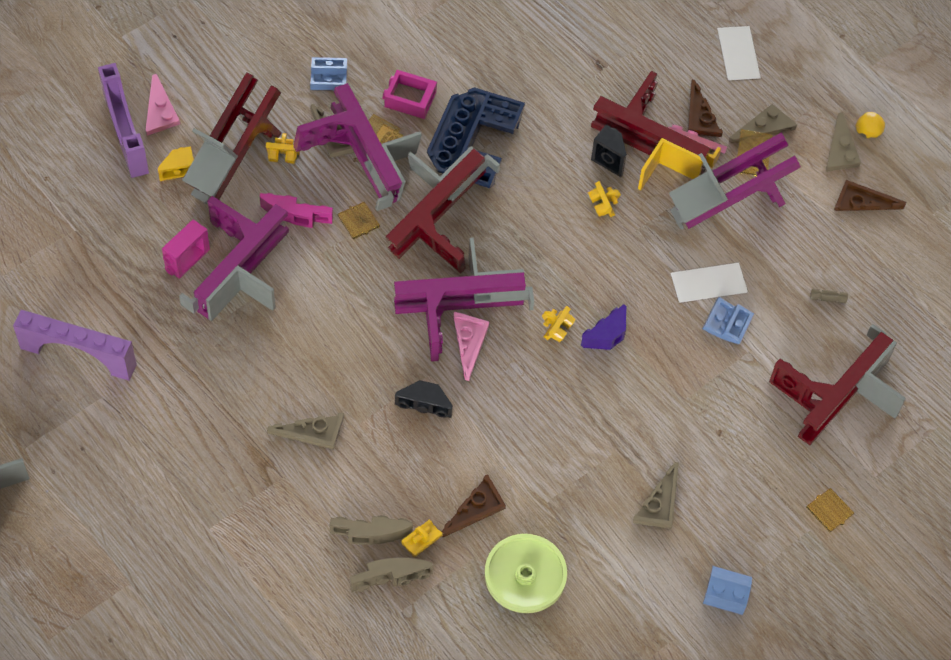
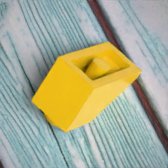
(176, 164)

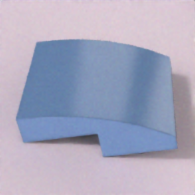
(328, 73)
(728, 321)

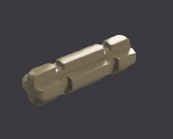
(827, 295)

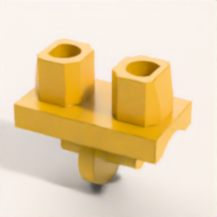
(282, 146)
(611, 196)
(562, 318)
(421, 538)

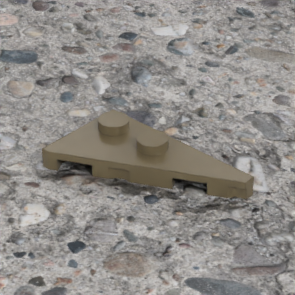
(659, 507)

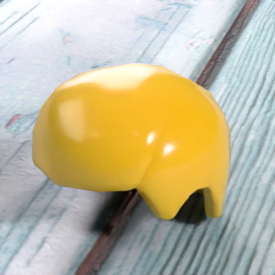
(870, 124)

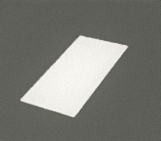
(738, 53)
(709, 282)

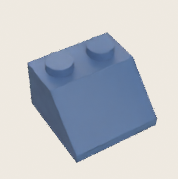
(728, 590)

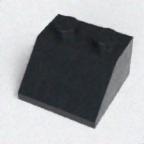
(609, 150)

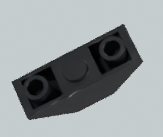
(424, 398)

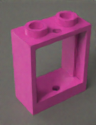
(407, 106)
(185, 249)

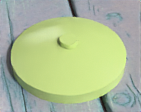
(525, 573)

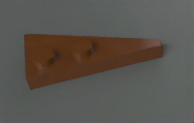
(700, 115)
(858, 197)
(481, 504)

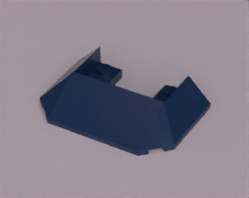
(462, 124)

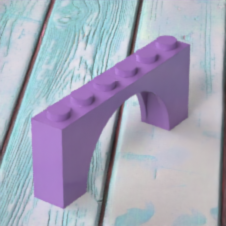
(129, 141)
(115, 353)

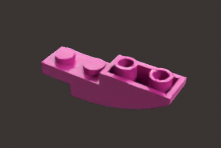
(298, 214)

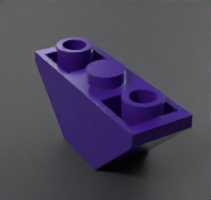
(607, 331)

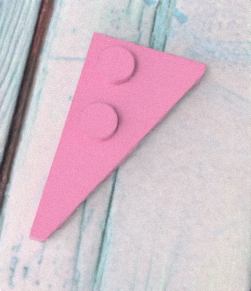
(160, 110)
(694, 135)
(470, 337)

